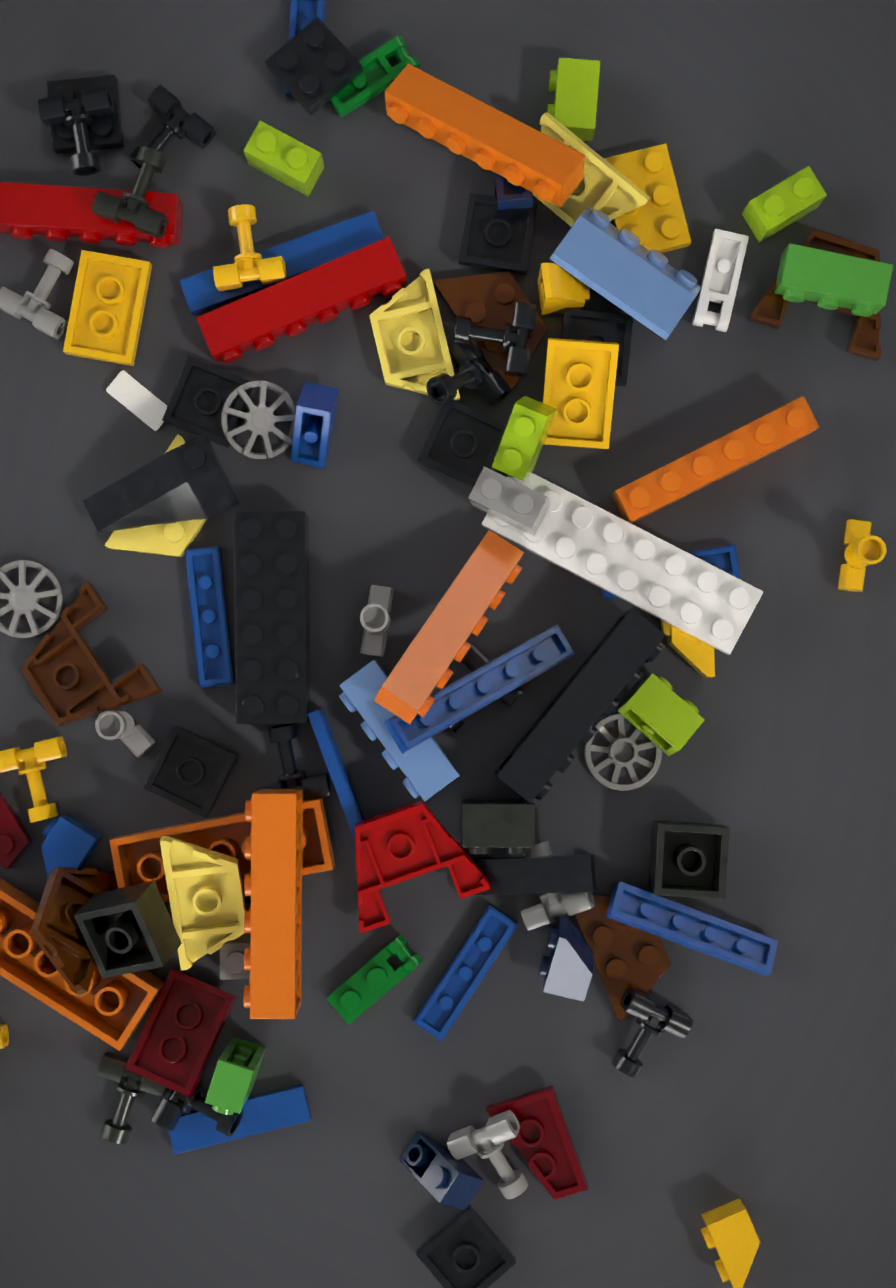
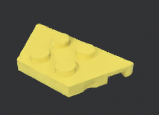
(601, 186)
(412, 337)
(159, 538)
(203, 898)

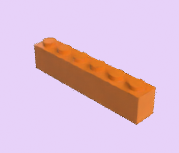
(484, 135)
(715, 460)
(448, 628)

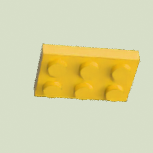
(660, 221)
(107, 308)
(581, 388)

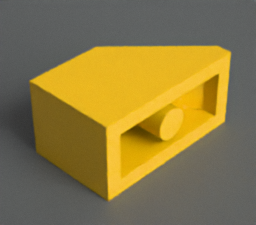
(560, 290)
(692, 650)

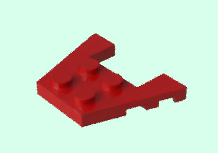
(404, 847)

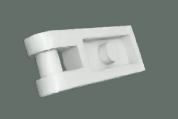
(720, 279)

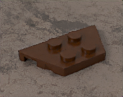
(490, 304)
(57, 928)
(621, 953)

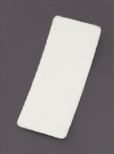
(137, 399)

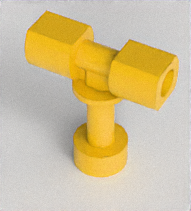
(248, 264)
(860, 552)
(30, 762)

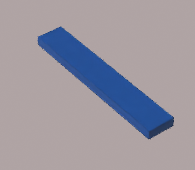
(299, 256)
(482, 687)

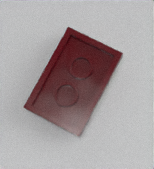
(180, 1033)

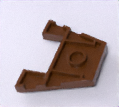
(865, 334)
(70, 675)

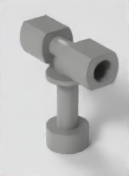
(34, 305)
(376, 620)
(121, 725)
(553, 903)
(488, 1144)

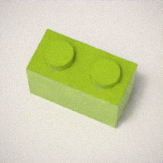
(575, 95)
(284, 158)
(784, 204)
(523, 438)
(661, 714)

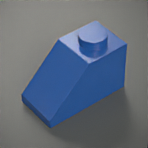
(314, 424)
(68, 843)

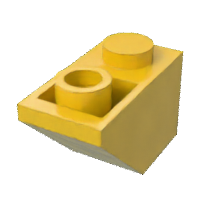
(734, 1238)

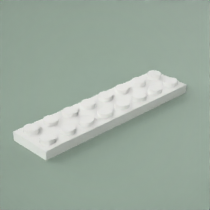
(636, 566)

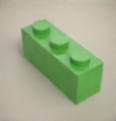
(833, 280)
(234, 1076)

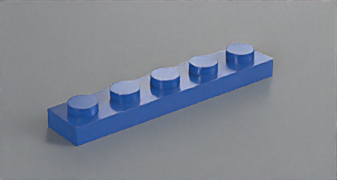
(692, 928)

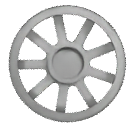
(259, 419)
(25, 598)
(622, 753)

